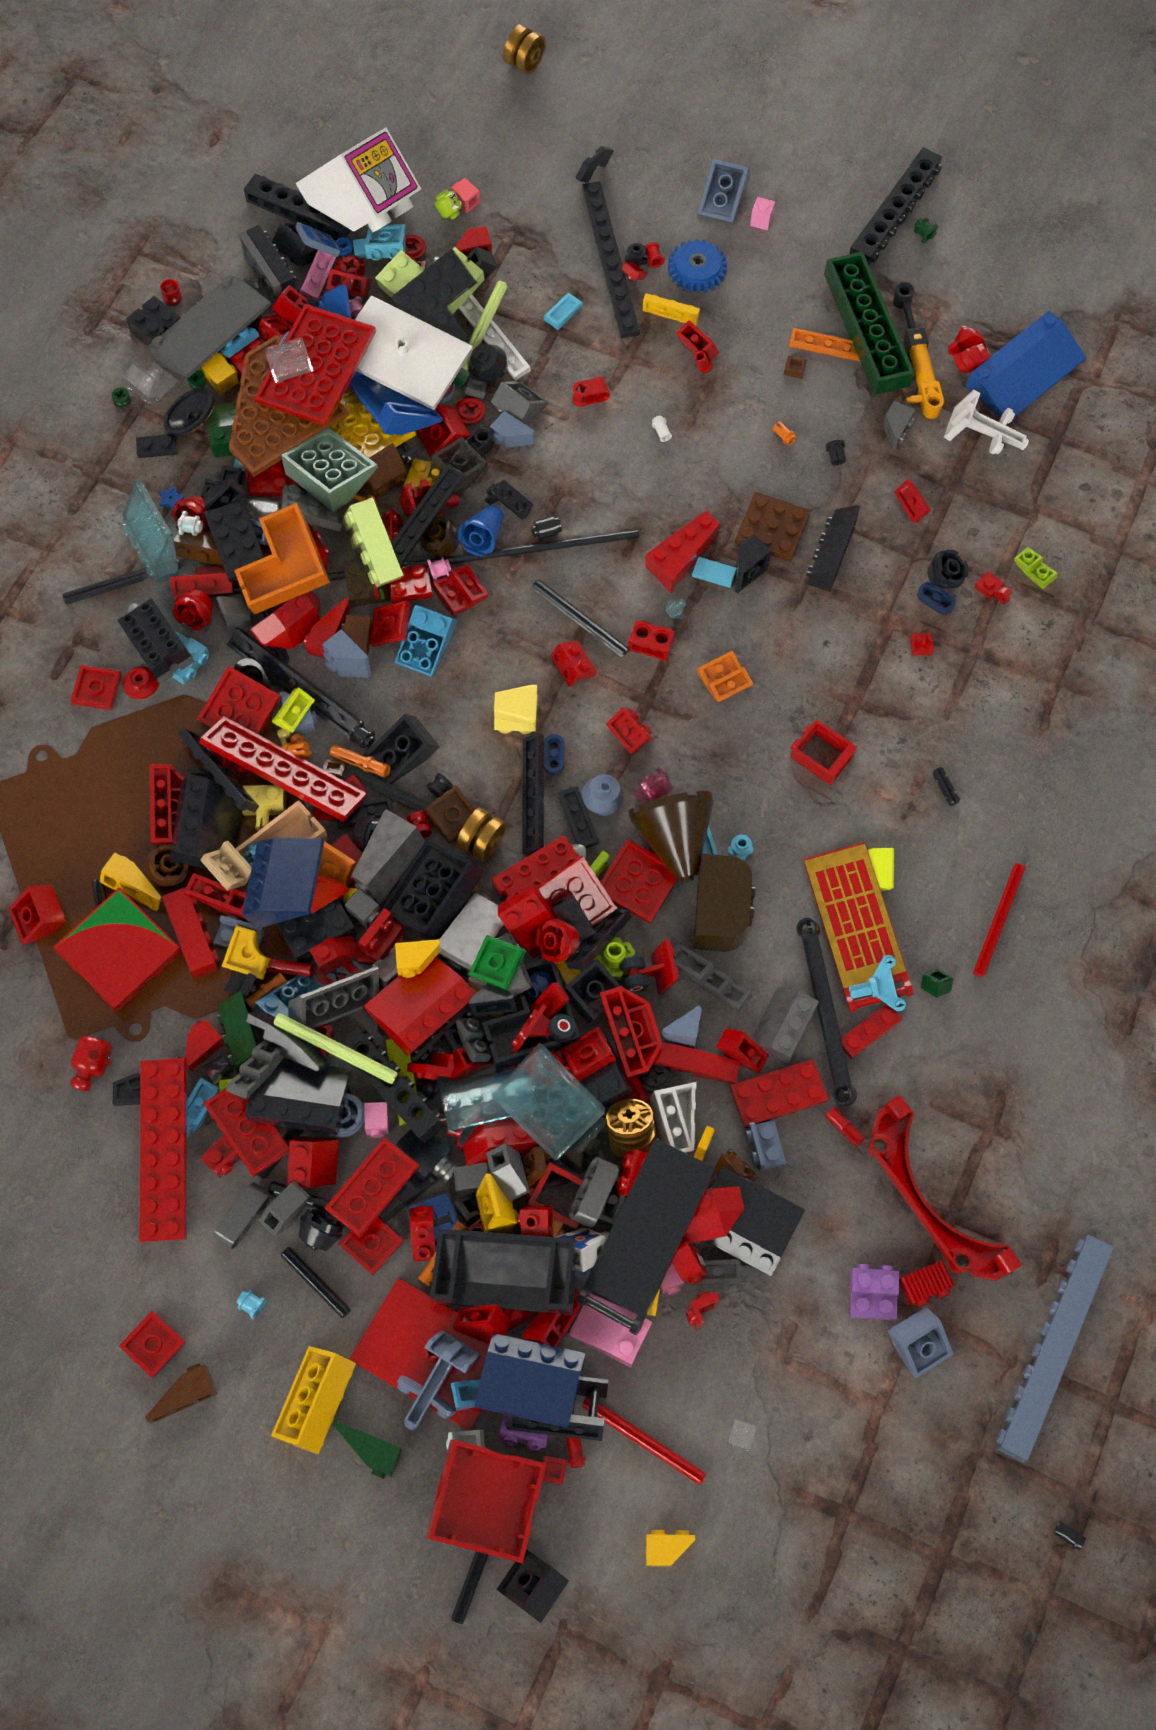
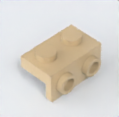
(228, 866)

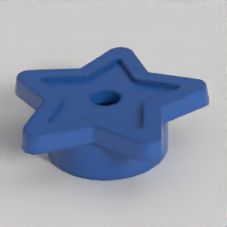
(165, 501)

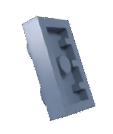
(227, 928)
(766, 1145)

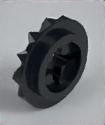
(662, 1080)

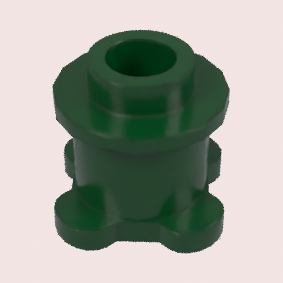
(925, 229)

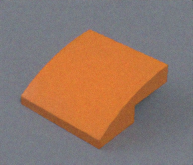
(724, 676)

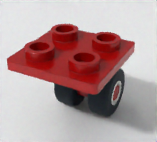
(663, 970)
(559, 1028)

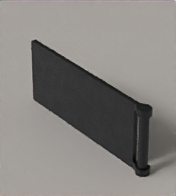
(647, 1233)

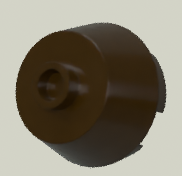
(440, 538)

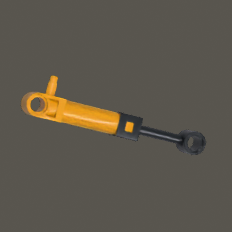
(916, 346)

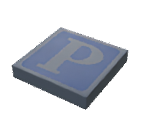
(317, 239)

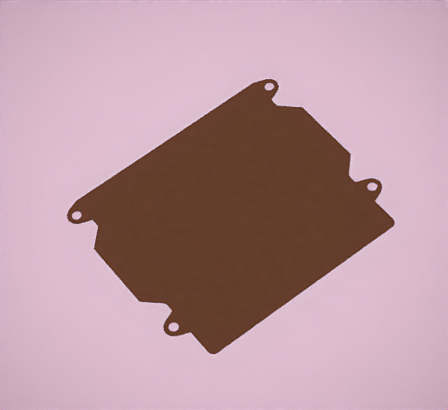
(70, 819)

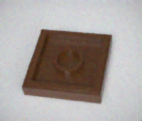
(450, 813)

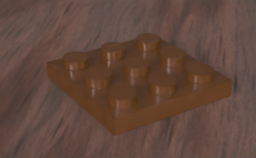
(775, 524)

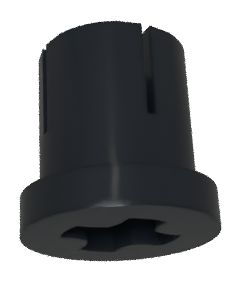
(835, 449)

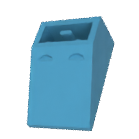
(425, 640)
(277, 1001)

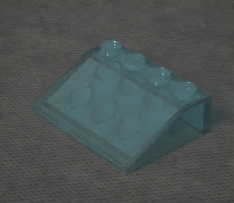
(149, 534)
(470, 1101)
(548, 1102)

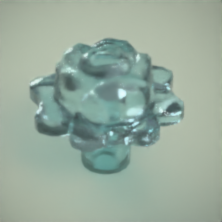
(675, 608)

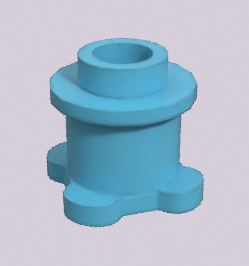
(738, 851)
(250, 1303)

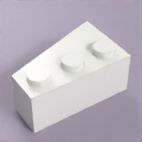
(674, 1115)

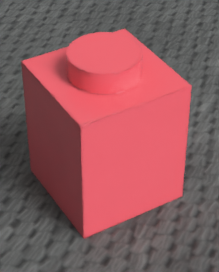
(467, 193)

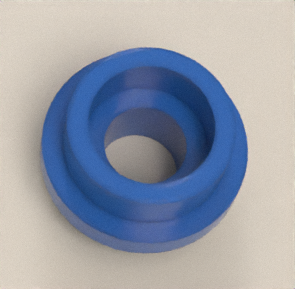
(344, 245)

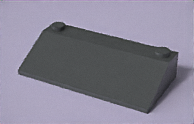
(208, 326)

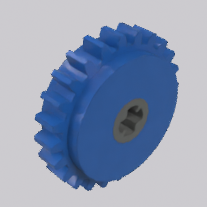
(697, 266)

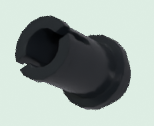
(1069, 1535)

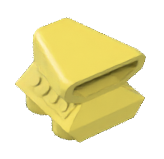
(516, 710)

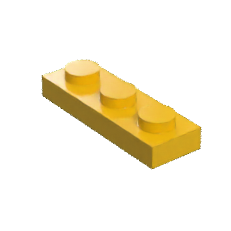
(670, 309)

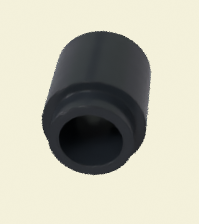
(546, 527)

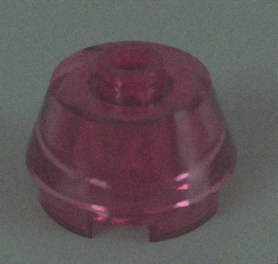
(653, 786)

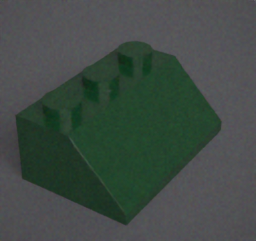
(239, 1034)

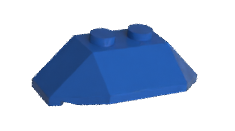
(336, 301)

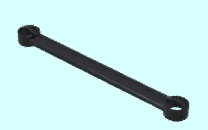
(826, 1012)

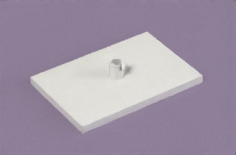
(410, 354)

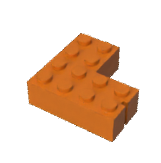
(291, 568)

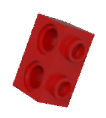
(649, 645)

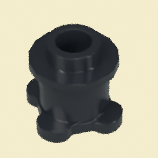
(636, 254)
(362, 735)

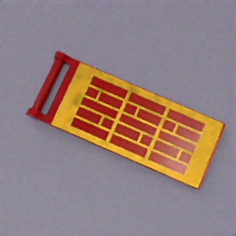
(855, 919)

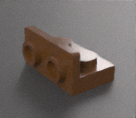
(534, 1164)

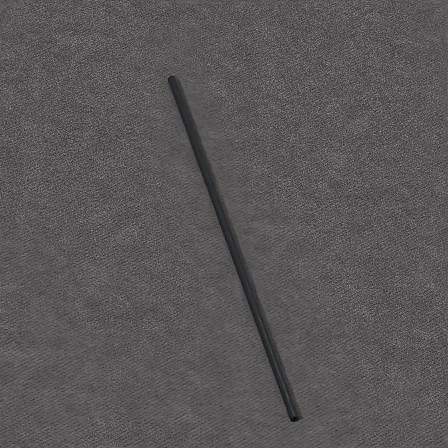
(499, 553)

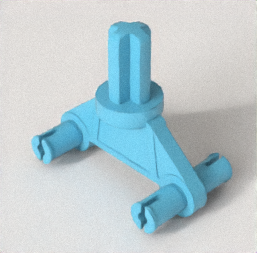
(880, 985)

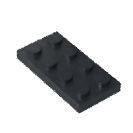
(233, 537)

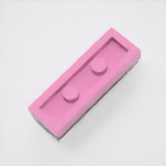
(317, 275)

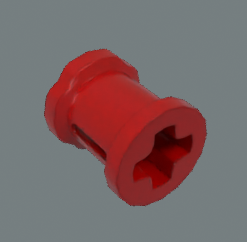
(655, 258)

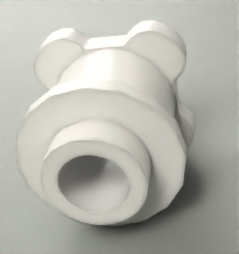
(189, 524)

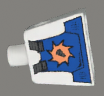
(587, 1246)

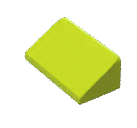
(293, 710)
(883, 866)

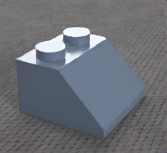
(345, 657)
(921, 1342)

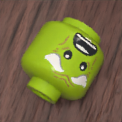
(448, 204)

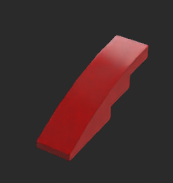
(698, 1063)

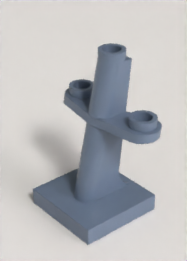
(450, 1353)

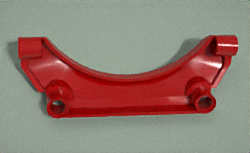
(982, 1258)

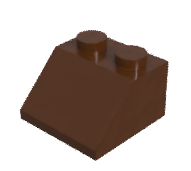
(390, 472)

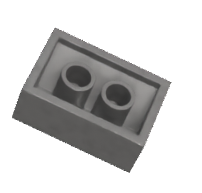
(784, 1023)

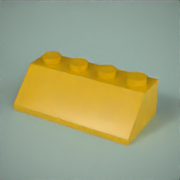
(313, 1399)

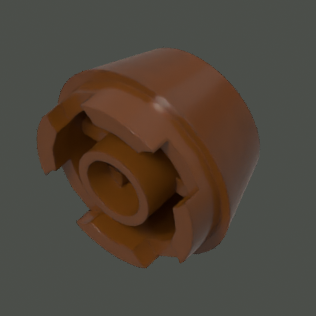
(161, 870)
(735, 1164)

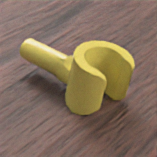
(283, 735)

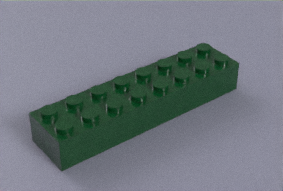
(868, 323)

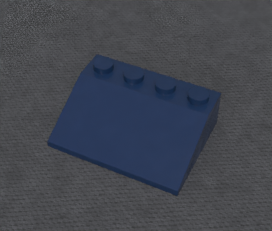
(282, 880)
(530, 1380)

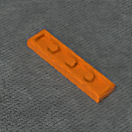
(823, 344)

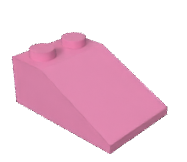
(607, 1335)

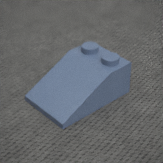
(724, 190)

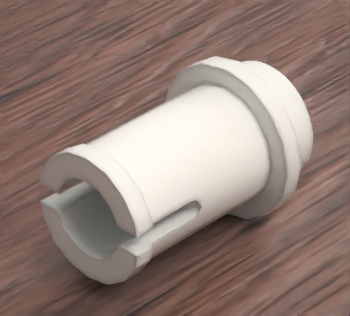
(659, 424)

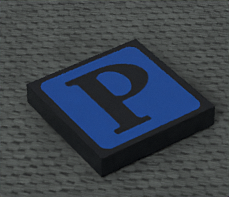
(444, 1210)

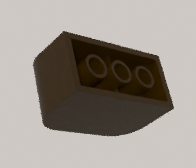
(723, 903)

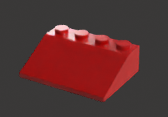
(419, 1005)

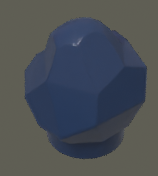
(540, 982)

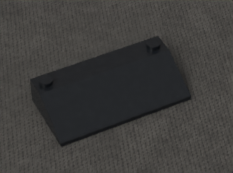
(504, 1271)

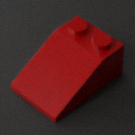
(524, 916)

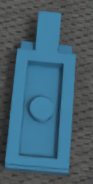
(195, 1108)

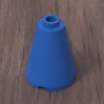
(481, 531)

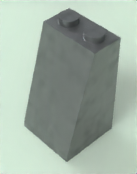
(387, 856)
(467, 932)

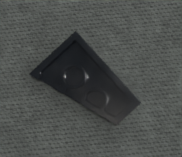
(127, 1090)

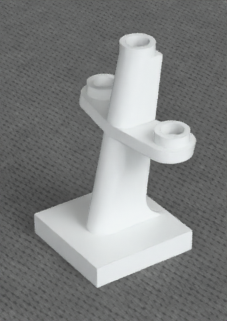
(967, 416)

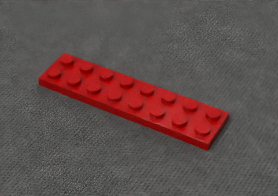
(283, 768)
(163, 1150)

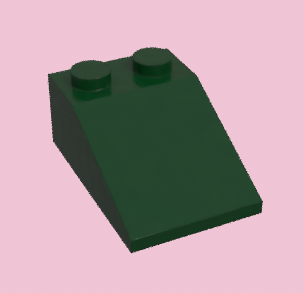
(221, 428)

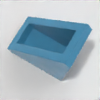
(465, 1394)

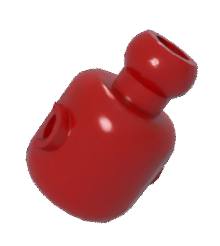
(89, 1060)

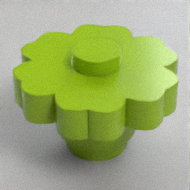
(613, 955)

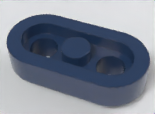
(936, 598)
(554, 756)

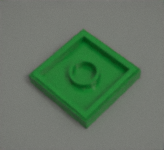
(497, 962)

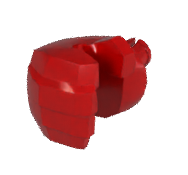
(968, 350)
(411, 498)

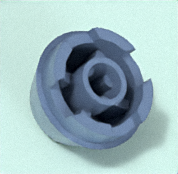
(602, 795)
(352, 1116)

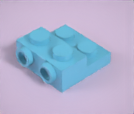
(385, 241)
(200, 655)

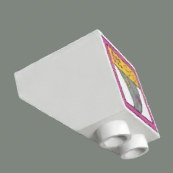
(363, 184)

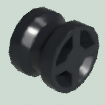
(439, 785)

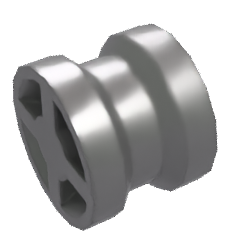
(445, 1169)

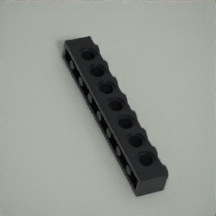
(897, 205)

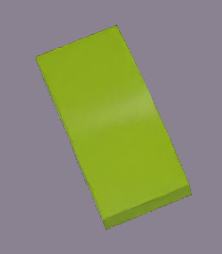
(1033, 566)

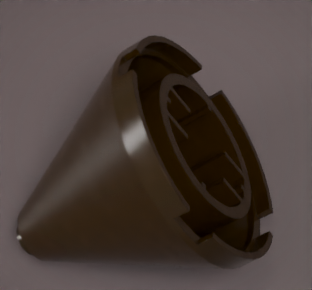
(676, 830)

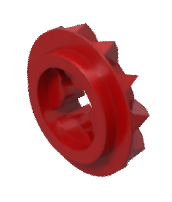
(420, 246)
(358, 265)
(472, 404)

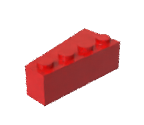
(681, 550)

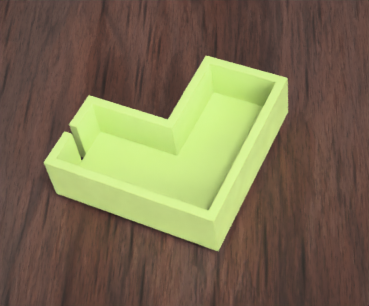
(403, 270)
(372, 540)

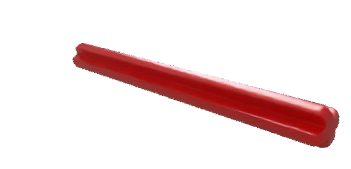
(999, 920)
(648, 1443)

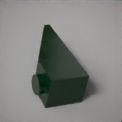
(374, 1452)

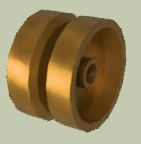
(524, 49)
(481, 834)

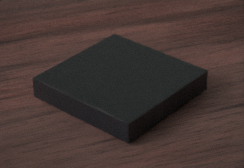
(426, 1154)

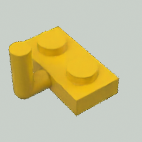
(420, 470)

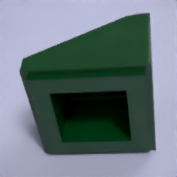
(937, 983)

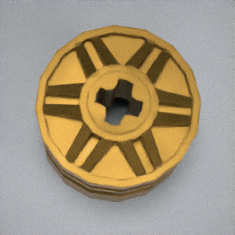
(630, 1127)

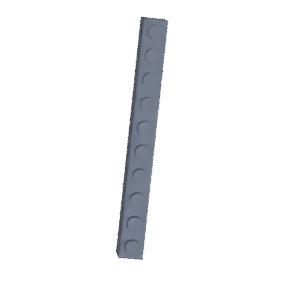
(1054, 1349)

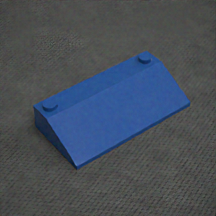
(1027, 366)
(390, 408)

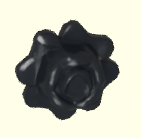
(428, 1088)

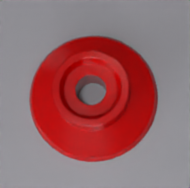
(141, 689)

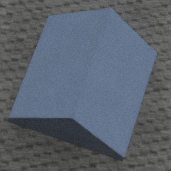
(683, 1030)

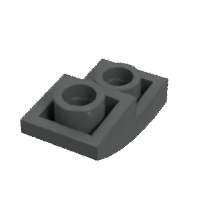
(470, 1036)

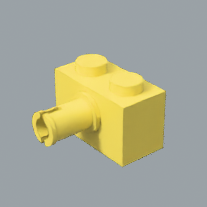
(271, 802)

